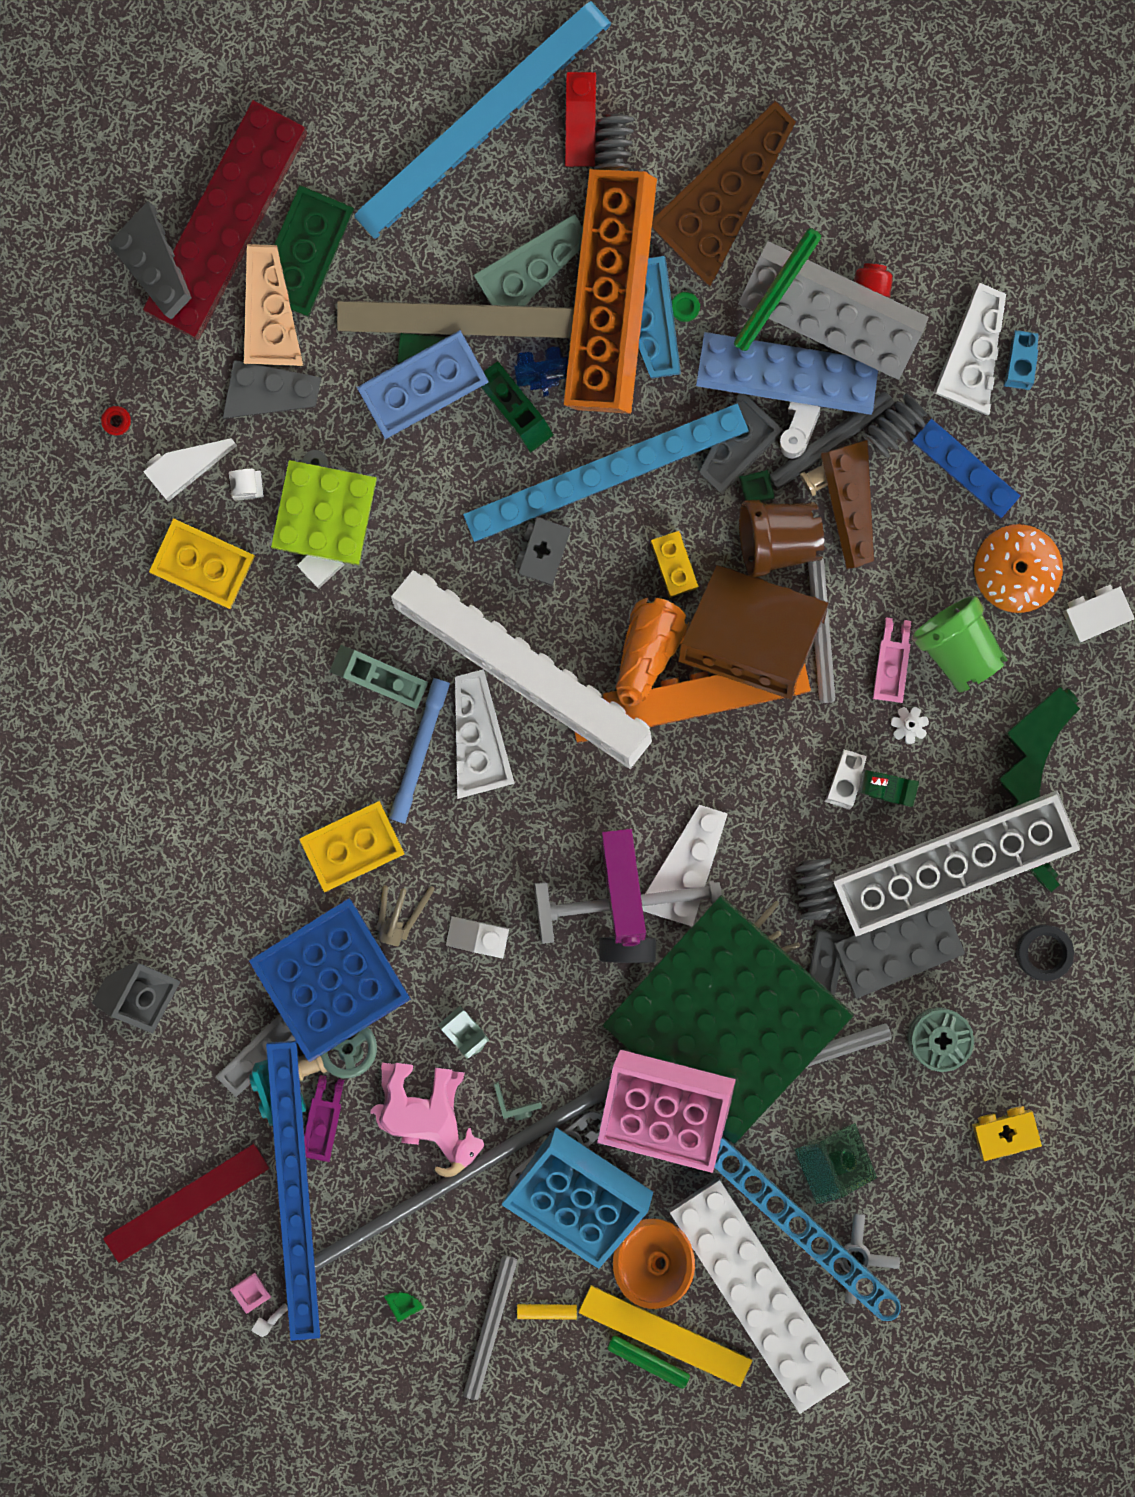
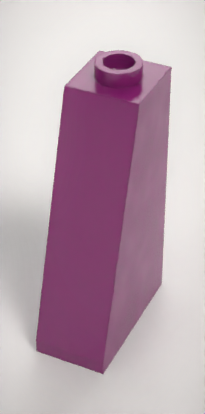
(623, 887)

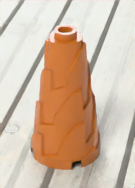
(649, 643)

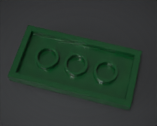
(310, 245)

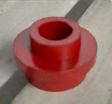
(116, 411)

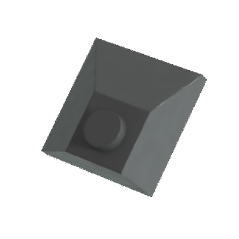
(136, 995)

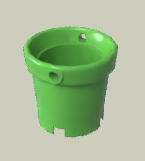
(961, 643)

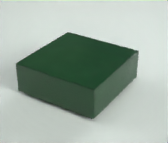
(757, 486)

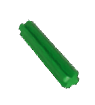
(648, 1362)

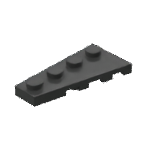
(151, 261)

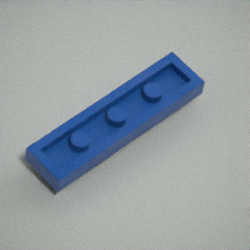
(966, 468)

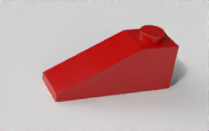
(580, 119)

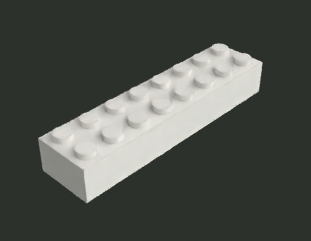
(956, 863)
(759, 1295)

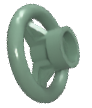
(354, 1057)

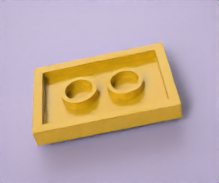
(202, 563)
(352, 846)

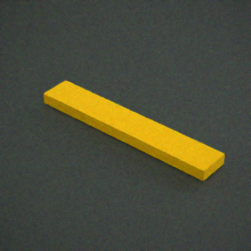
(665, 1336)

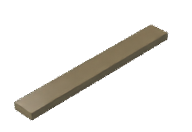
(450, 318)

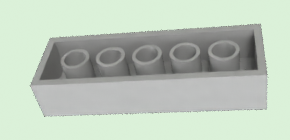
(839, 313)

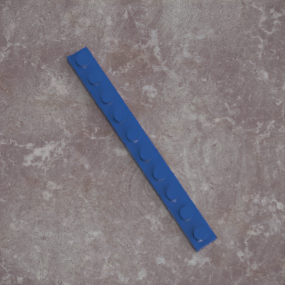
(293, 1190)

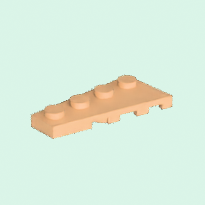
(268, 314)

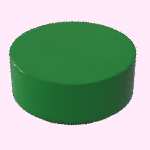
(685, 307)

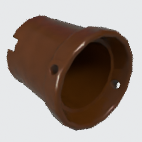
(778, 535)

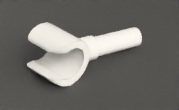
(263, 1327)

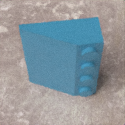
(578, 1198)

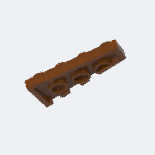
(850, 496)

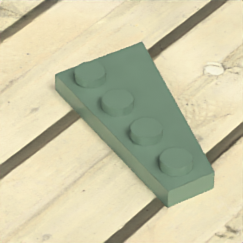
(530, 267)

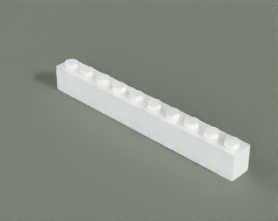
(522, 668)

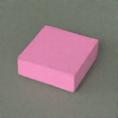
(250, 1293)

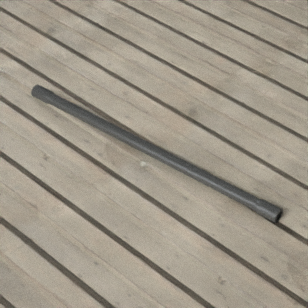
(595, 1095)

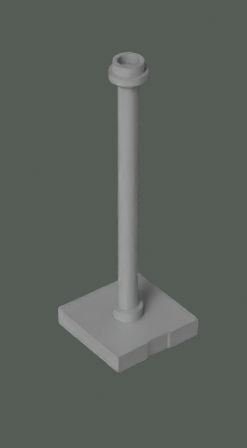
(549, 911)

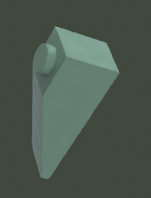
(378, 676)

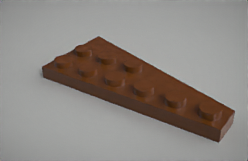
(713, 207)

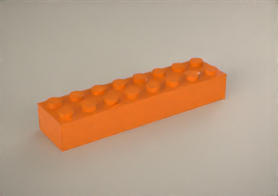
(610, 291)
(697, 698)

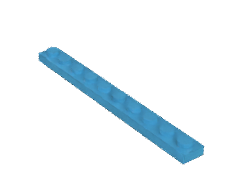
(606, 472)

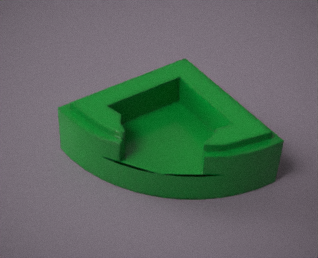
(403, 1304)

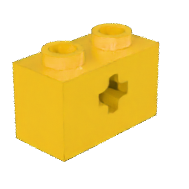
(674, 564)
(1022, 1139)

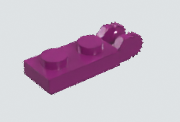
(323, 1122)

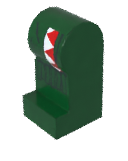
(888, 788)

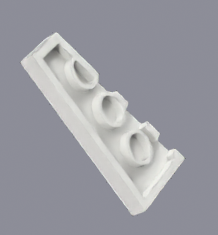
(971, 360)
(688, 864)

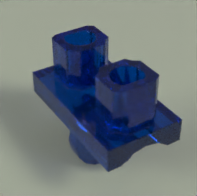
(541, 374)

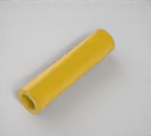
(546, 1311)

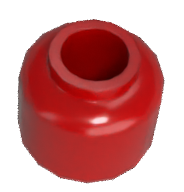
(875, 278)

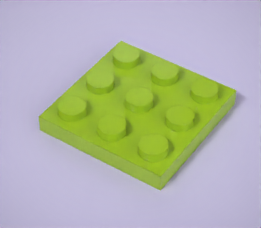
(324, 512)

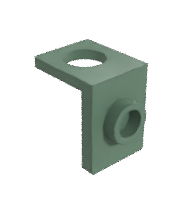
(519, 1112)

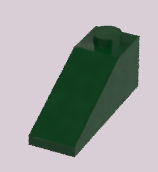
(516, 408)

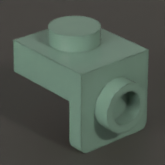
(464, 1032)

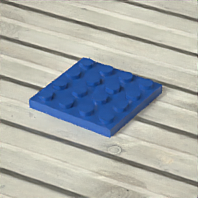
(329, 980)

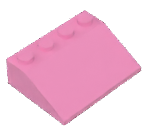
(666, 1110)

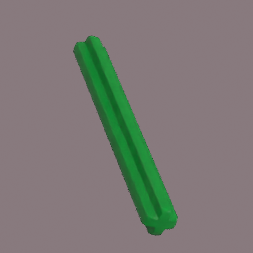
(777, 289)

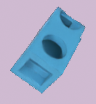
(1022, 360)

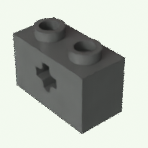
(543, 569)

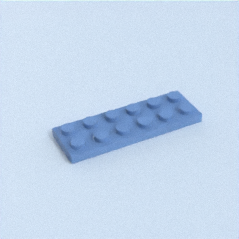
(787, 374)

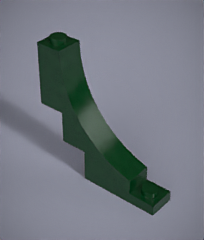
(1033, 739)

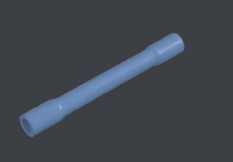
(434, 704)

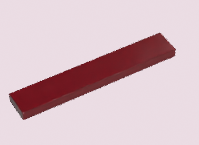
(186, 1203)

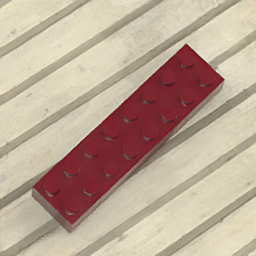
(231, 213)

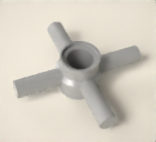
(868, 1259)

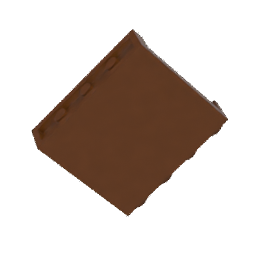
(753, 631)

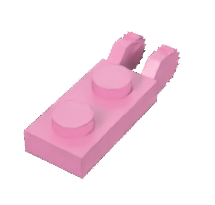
(892, 664)

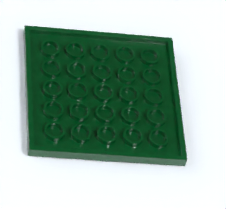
(731, 1009)

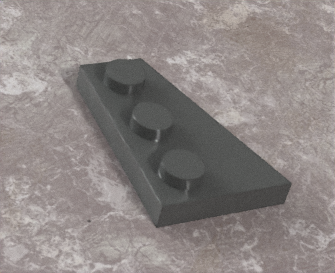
(267, 390)

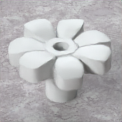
(903, 725)

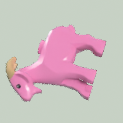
(426, 1118)

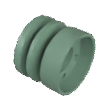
(929, 1026)

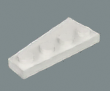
(479, 742)

